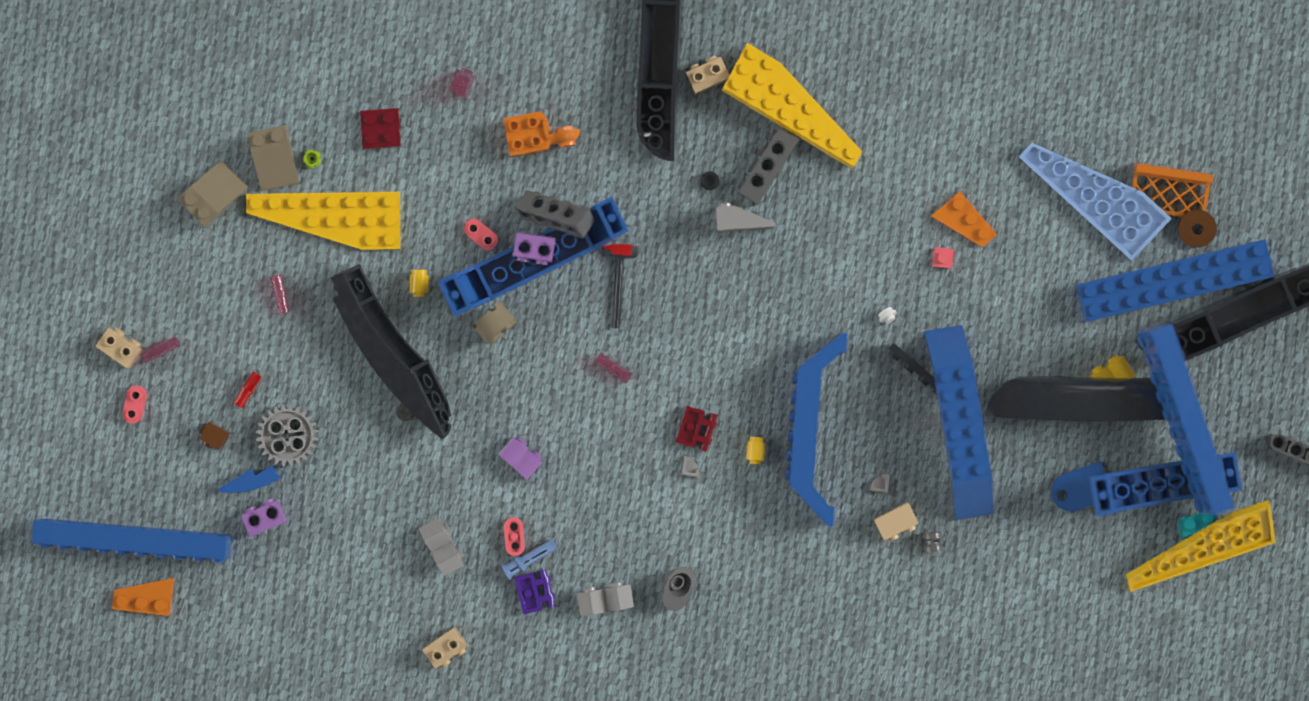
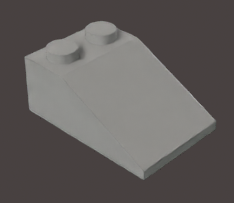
(733, 218)

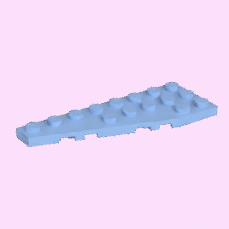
(1114, 208)

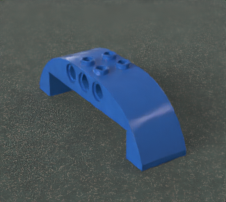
(1152, 485)

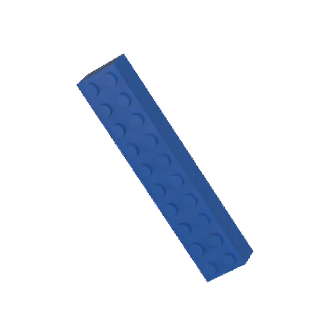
(1174, 280)
(1185, 419)
(131, 539)

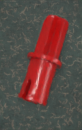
(247, 389)

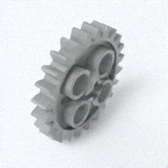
(285, 417)

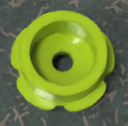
(311, 153)

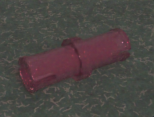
(280, 294)
(160, 349)
(613, 367)

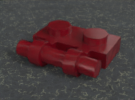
(691, 425)

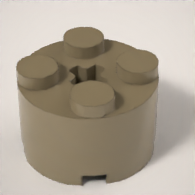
(493, 323)

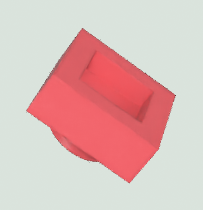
(943, 257)

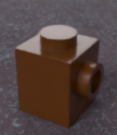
(213, 435)

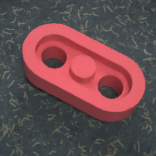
(481, 234)
(136, 405)
(514, 536)

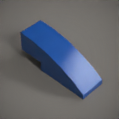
(251, 480)

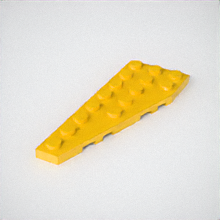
(777, 95)
(349, 218)
(1224, 539)

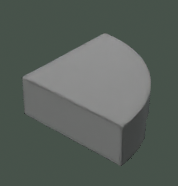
(690, 468)
(880, 483)

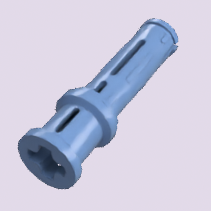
(521, 563)

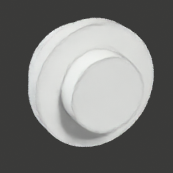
(887, 315)

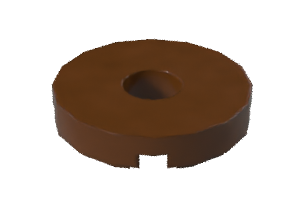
(1201, 239)

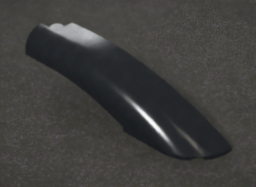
(1242, 312)
(389, 353)
(1076, 399)

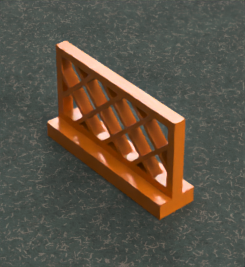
(1176, 175)

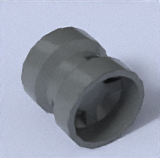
(934, 546)

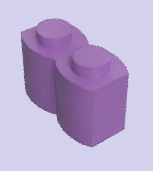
(520, 457)

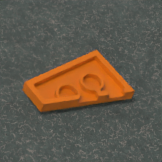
(965, 220)
(145, 598)

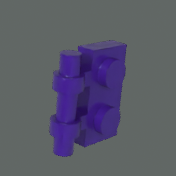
(529, 594)

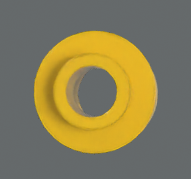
(419, 283)
(756, 450)

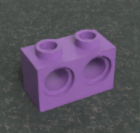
(534, 242)
(265, 521)

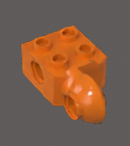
(532, 134)

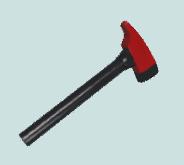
(620, 252)

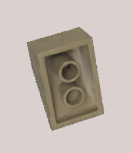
(273, 157)
(212, 194)

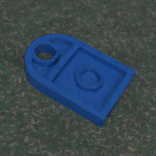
(1076, 486)

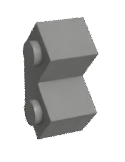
(443, 549)
(606, 599)

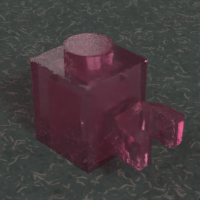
(462, 83)

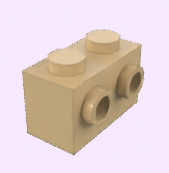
(707, 75)
(119, 347)
(895, 522)
(445, 648)

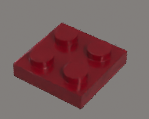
(380, 128)

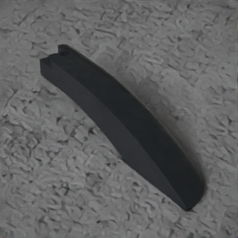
(659, 76)

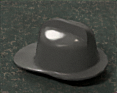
(677, 588)

